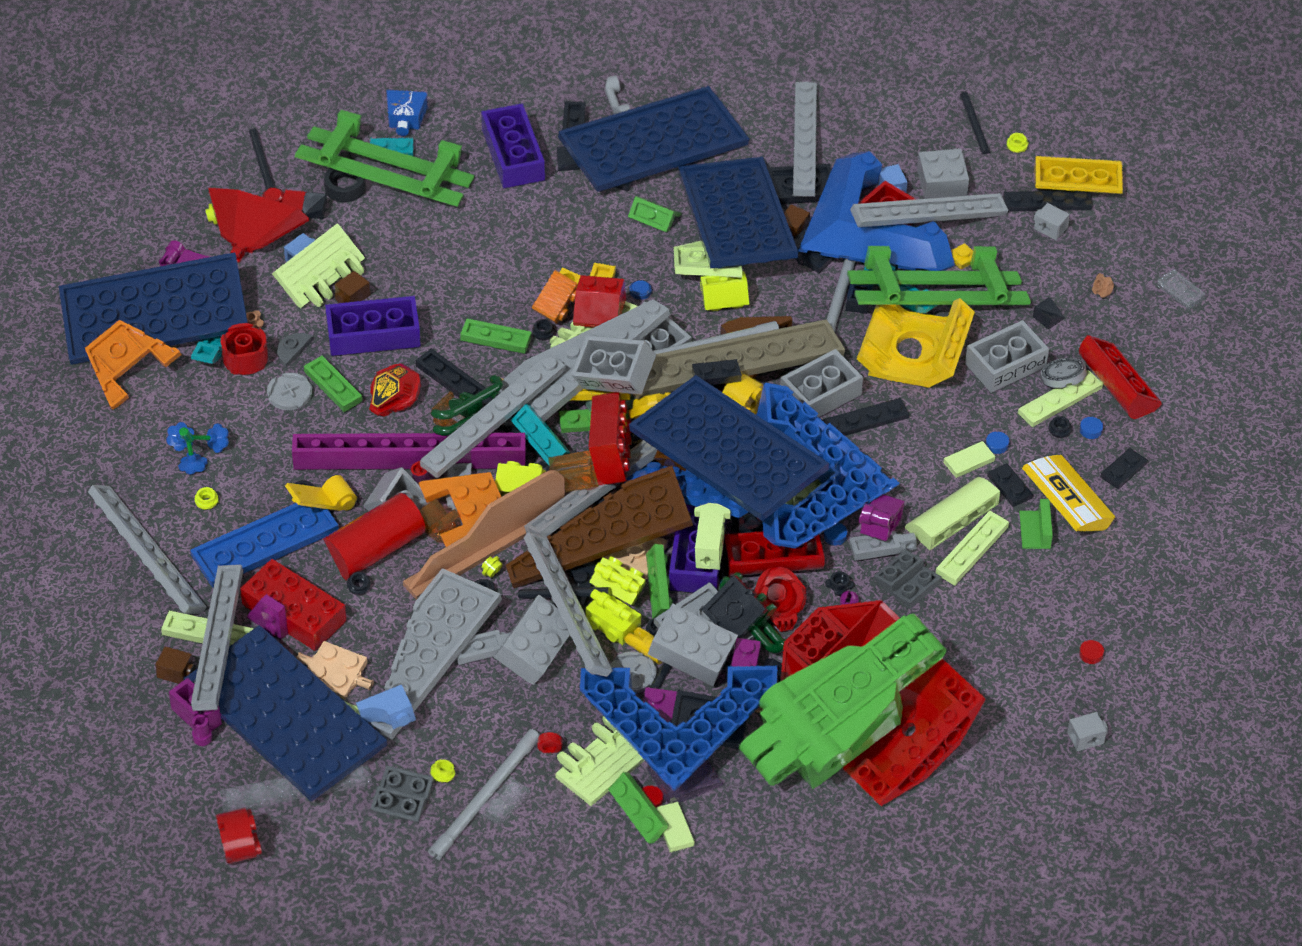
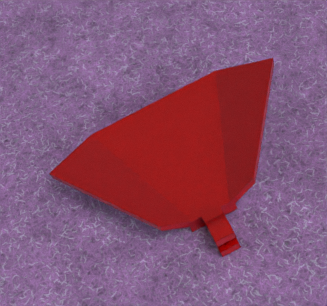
(252, 220)

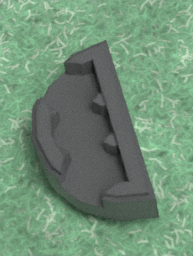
(292, 346)

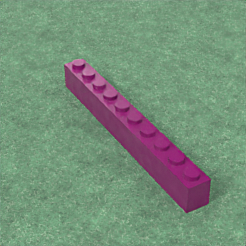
(397, 450)

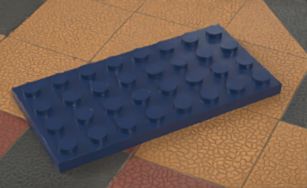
(653, 138)
(737, 212)
(165, 302)
(729, 447)
(292, 715)

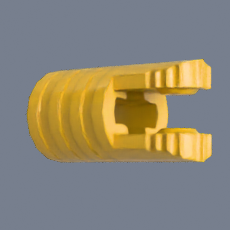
(641, 641)

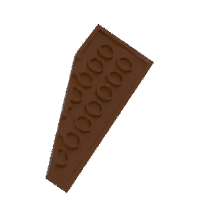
(631, 516)

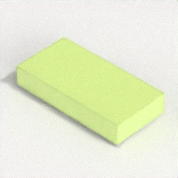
(969, 459)
(677, 834)

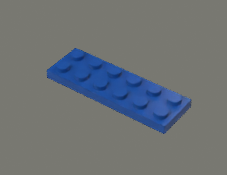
(693, 489)
(264, 539)

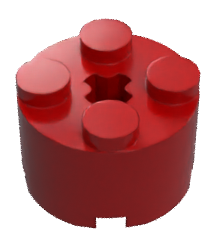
(244, 349)
(237, 835)

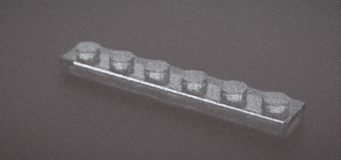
(281, 791)

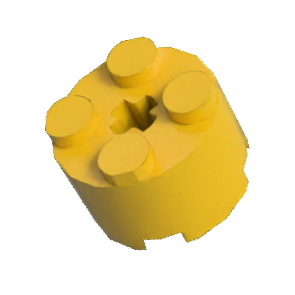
(745, 392)

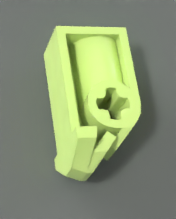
(710, 535)

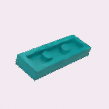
(538, 433)

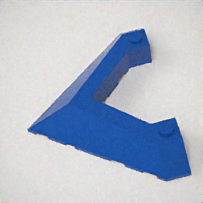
(837, 235)
(845, 487)
(681, 749)

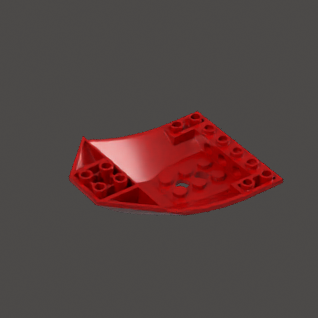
(935, 703)

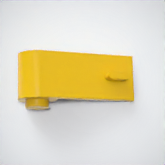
(333, 495)

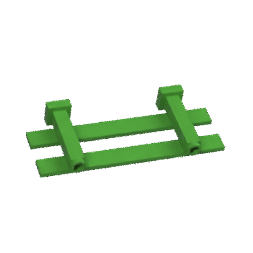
(349, 125)
(890, 294)

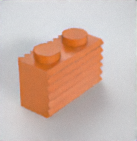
(555, 297)

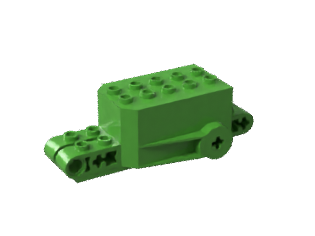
(839, 704)

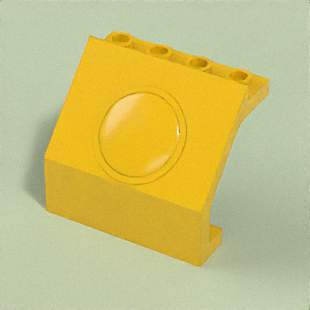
(939, 337)

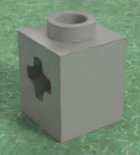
(1051, 221)
(1087, 731)

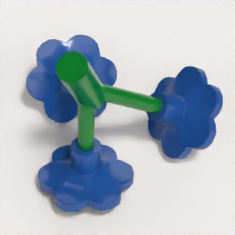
(183, 436)

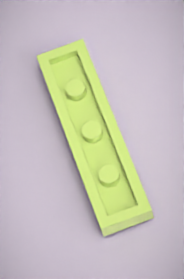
(1058, 400)
(972, 547)
(193, 628)

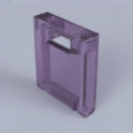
(699, 782)

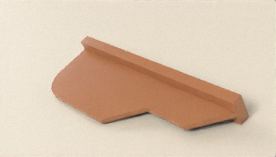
(494, 531)

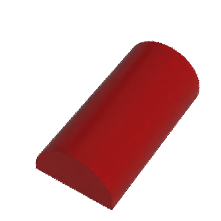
(1119, 377)
(375, 535)
(754, 554)

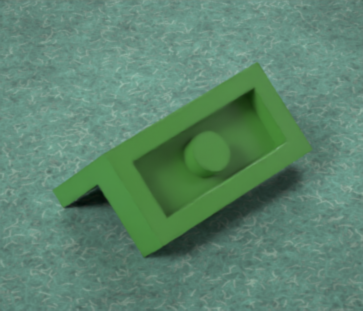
(653, 213)
(1036, 527)

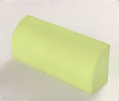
(954, 512)

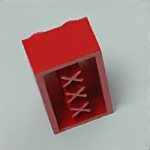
(609, 438)
(309, 611)

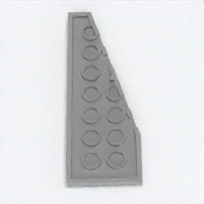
(629, 325)
(438, 631)

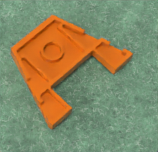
(118, 351)
(470, 496)

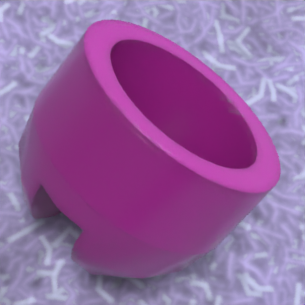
(854, 597)

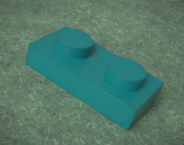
(401, 145)

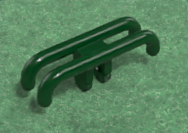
(466, 405)
(764, 624)

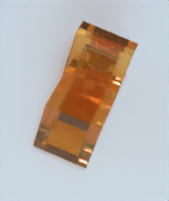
(438, 520)

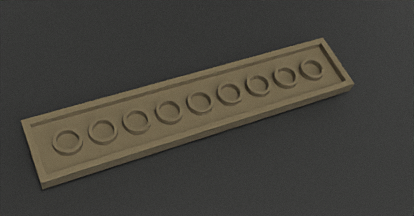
(753, 352)

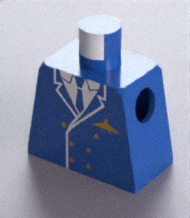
(406, 110)

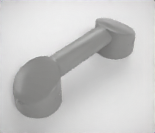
(612, 86)

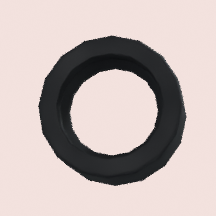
(342, 194)

